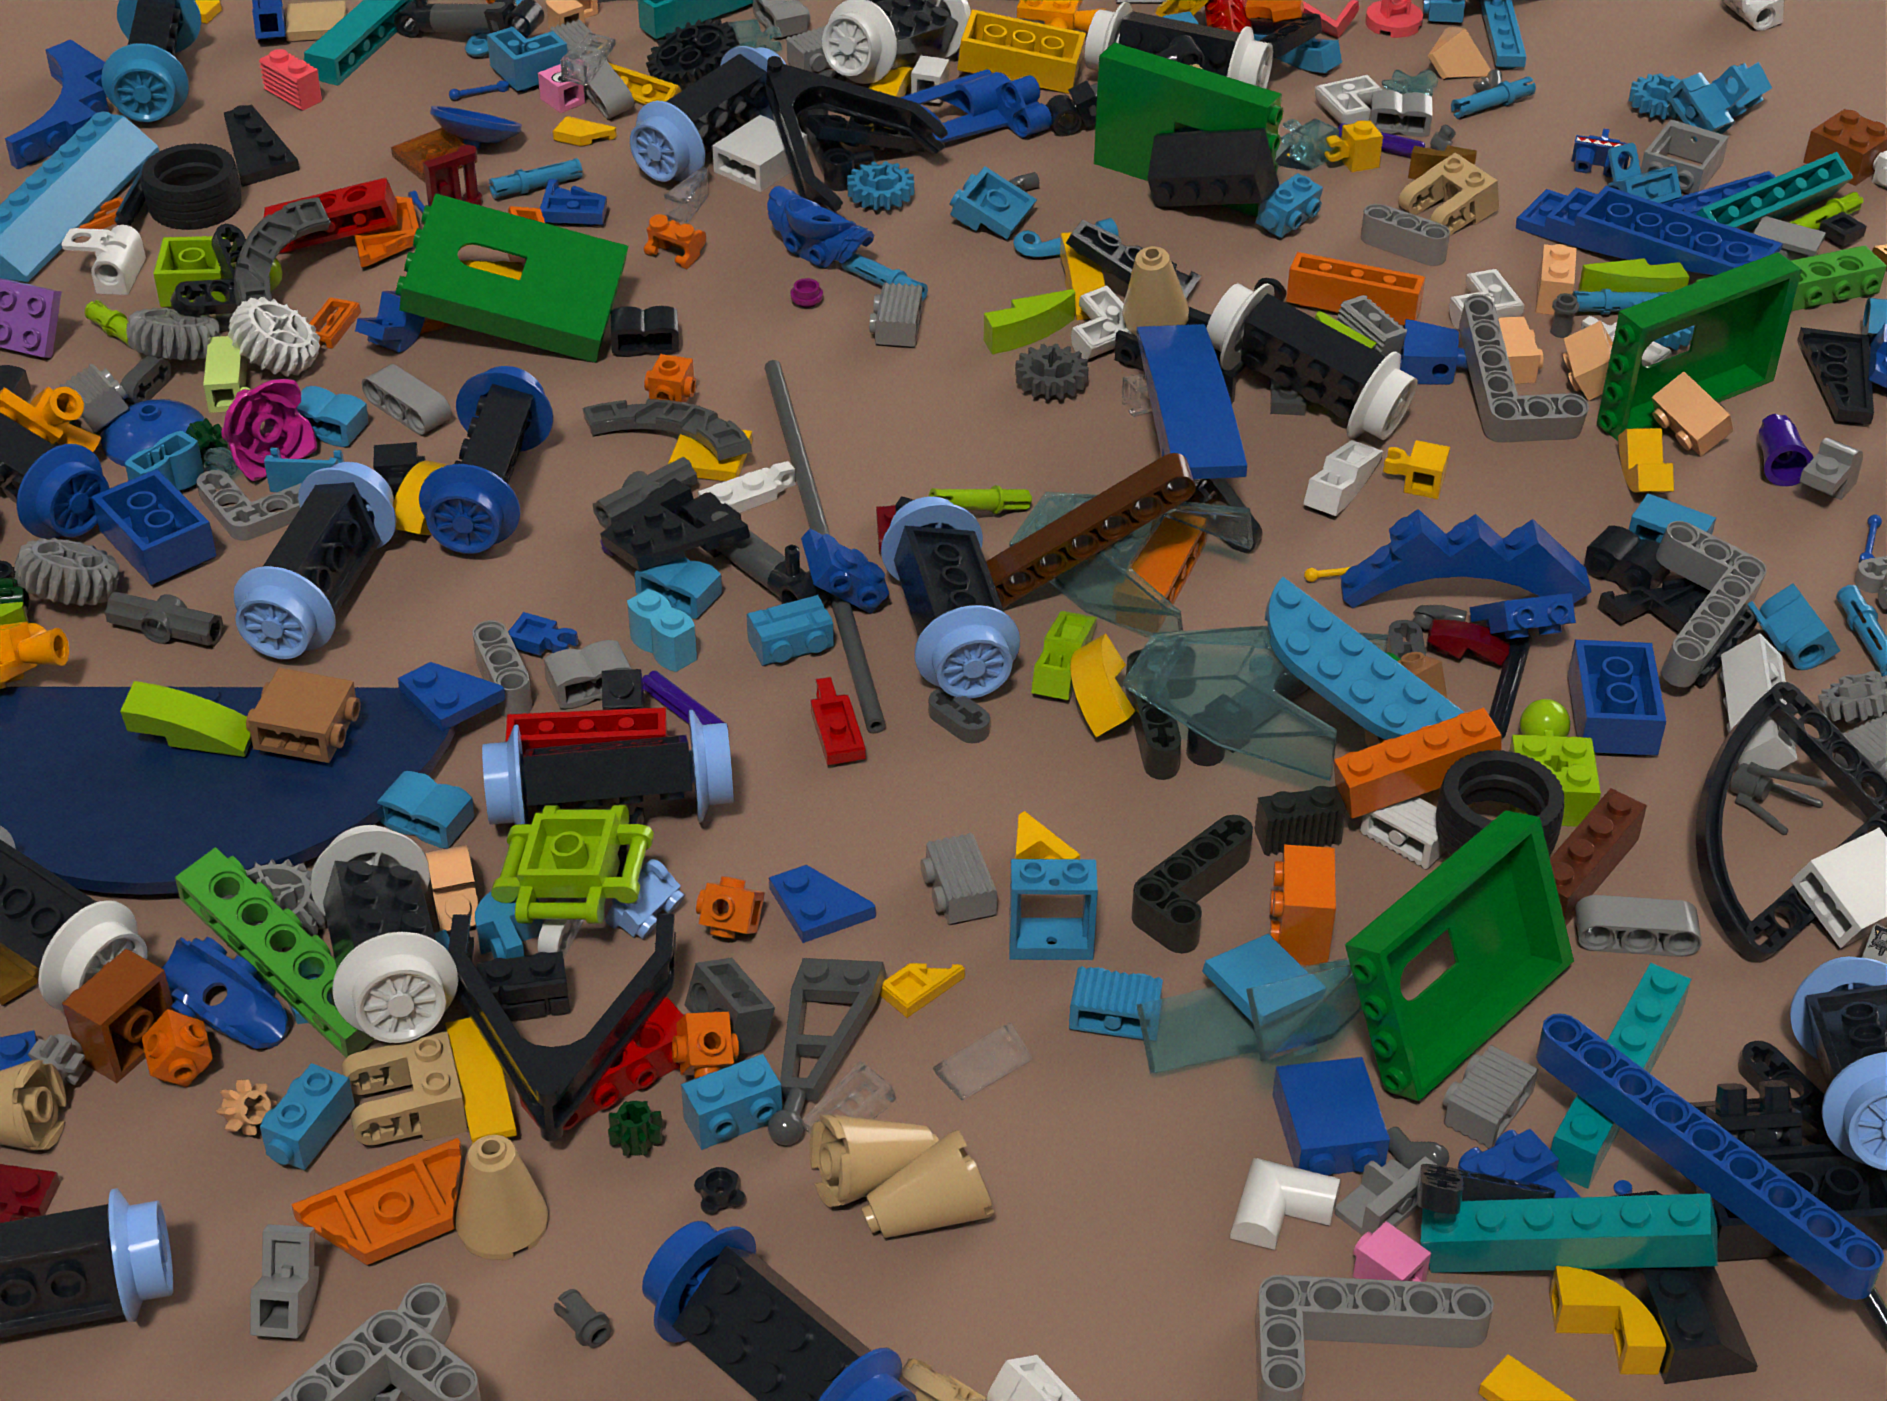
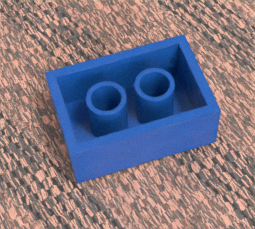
(154, 526)
(1617, 696)

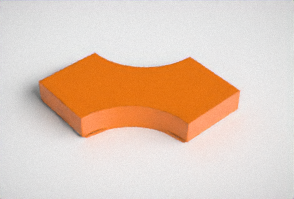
(1274, 9)

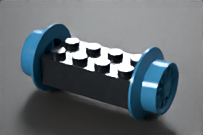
(145, 75)

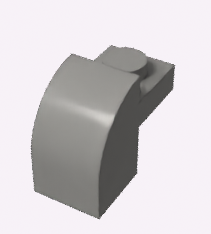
(1833, 468)
(288, 1284)

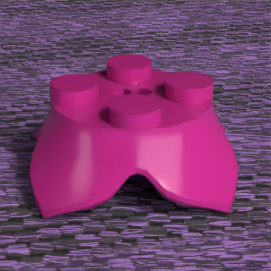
(284, 427)

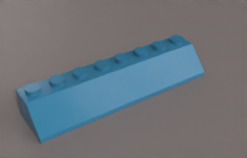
(68, 191)

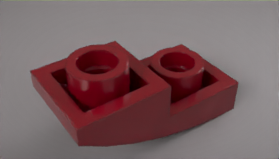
(1456, 636)

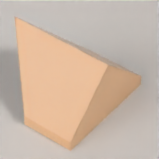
(1457, 55)

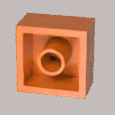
(1304, 902)

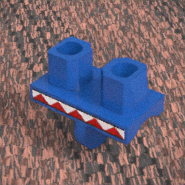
(1594, 151)

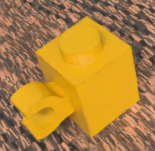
(1357, 147)
(1423, 469)

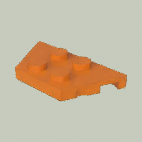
(387, 241)
(389, 1206)

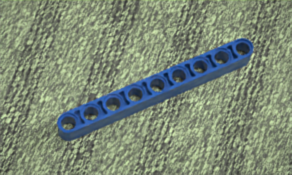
(1711, 1157)

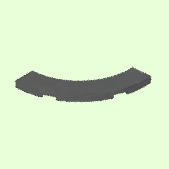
(267, 241)
(701, 424)

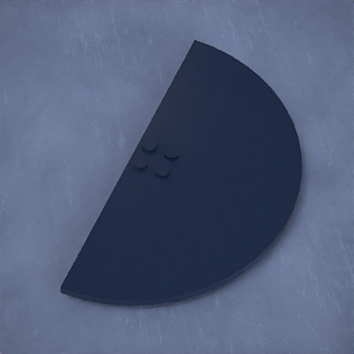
(135, 813)

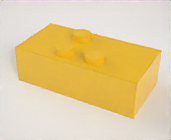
(1021, 50)

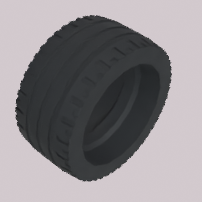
(191, 186)
(1498, 778)

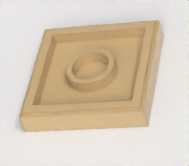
(312, 19)

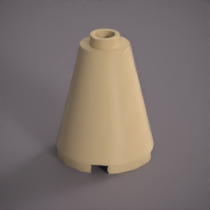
(1154, 292)
(30, 1105)
(861, 1154)
(930, 1192)
(498, 1201)

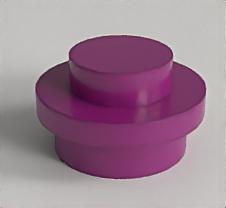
(806, 292)

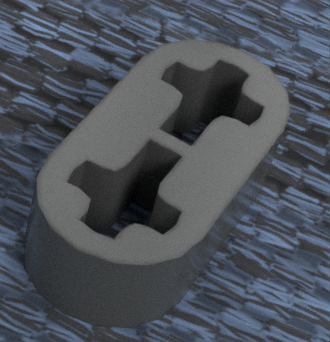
(146, 379)
(1408, 630)
(957, 717)

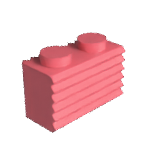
(291, 79)

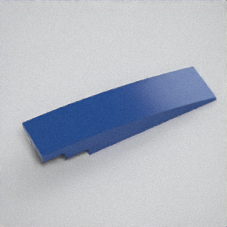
(1641, 228)
(1191, 400)

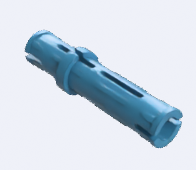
(1503, 94)
(523, 181)
(879, 273)
(1608, 301)
(1853, 603)

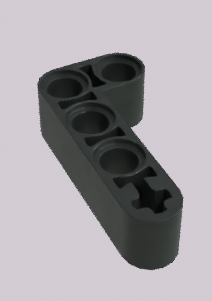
(1155, 733)
(1169, 893)

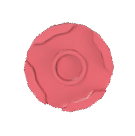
(1394, 16)

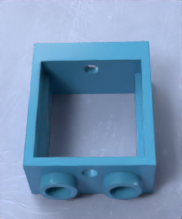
(1072, 936)

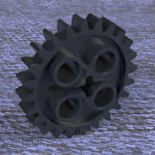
(691, 52)

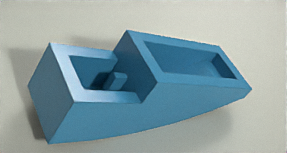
(1313, 55)

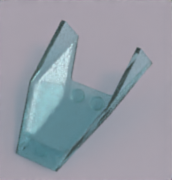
(1108, 585)
(1225, 692)
(1285, 1016)

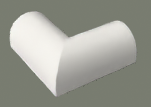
(1347, 98)
(1495, 287)
(1106, 319)
(1279, 1191)

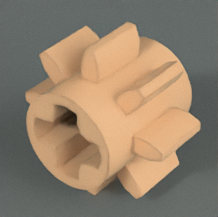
(235, 1110)

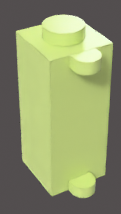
(223, 374)

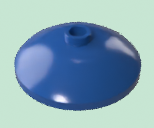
(474, 126)
(145, 426)

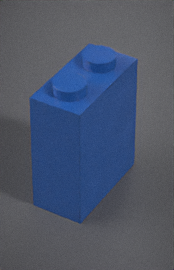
(1330, 1116)

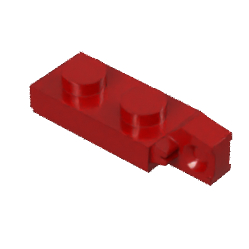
(836, 725)

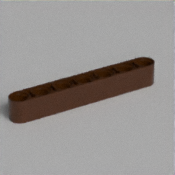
(1091, 527)

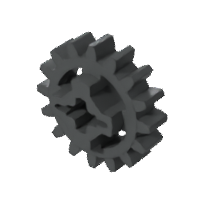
(1051, 371)

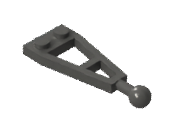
(821, 982)

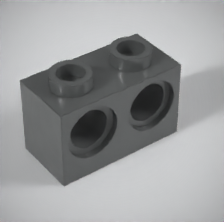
(726, 988)

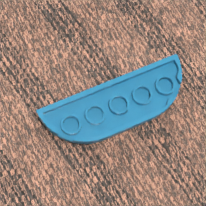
(1349, 667)

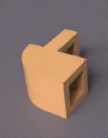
(568, 10)
(452, 884)

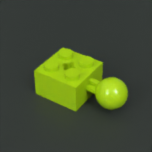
(193, 260)
(1571, 759)

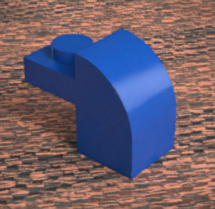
(269, 19)
(391, 327)

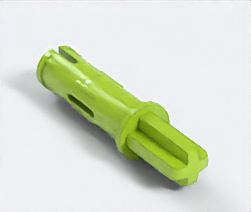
(1846, 204)
(991, 499)

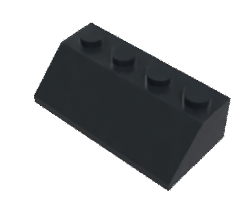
(1211, 168)
(1842, 1184)
(1694, 1319)

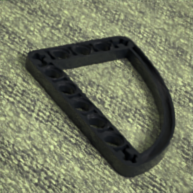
(1712, 801)

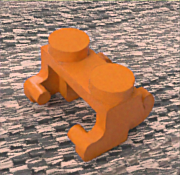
(666, 233)

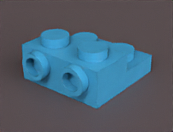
(991, 202)

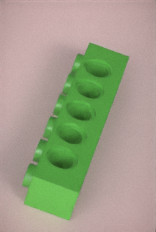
(1837, 277)
(217, 876)

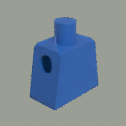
(1431, 353)

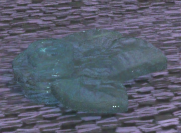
(1404, 83)

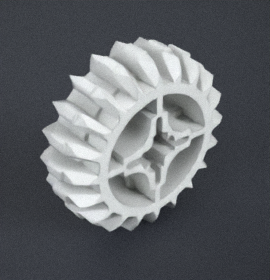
(274, 336)

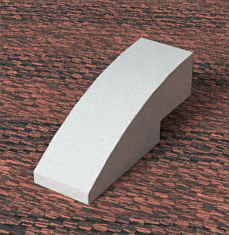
(1342, 477)

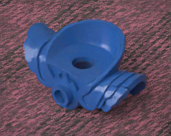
(814, 230)
(249, 1008)

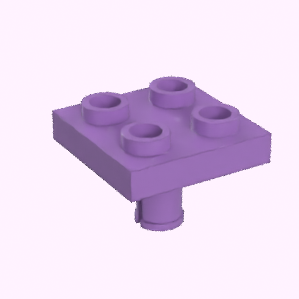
(28, 318)

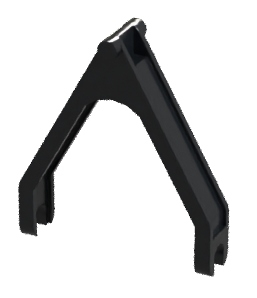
(798, 90)
(561, 1077)

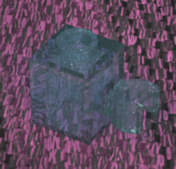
(750, 35)
(1309, 141)

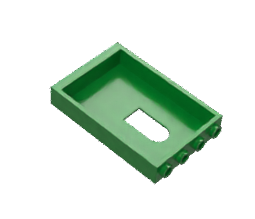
(1149, 93)
(554, 306)
(1732, 349)
(1506, 944)

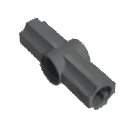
(639, 487)
(164, 619)

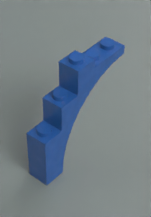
(79, 100)
(1471, 549)

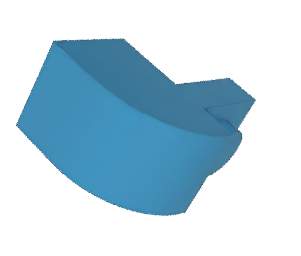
(499, 929)

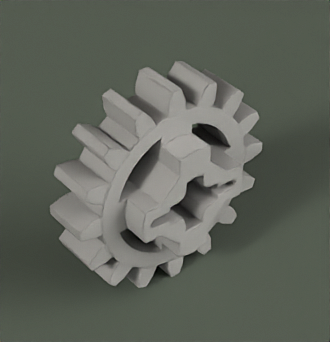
(1855, 698)

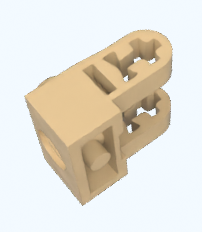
(1462, 187)
(429, 1110)

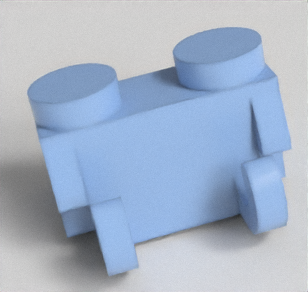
(657, 893)

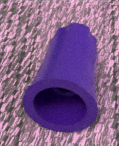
(1782, 450)

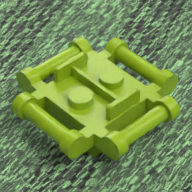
(571, 857)

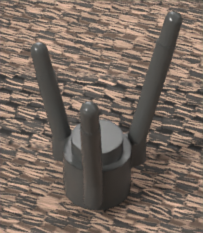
(1753, 783)

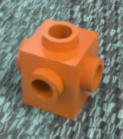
(671, 379)
(743, 909)
(704, 1043)
(177, 1048)

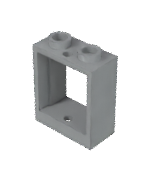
(1677, 140)

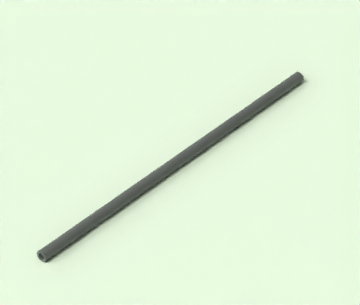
(816, 519)

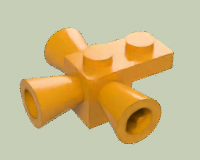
(1057, 13)
(50, 415)
(29, 644)

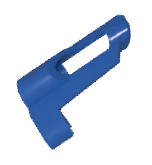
(990, 104)

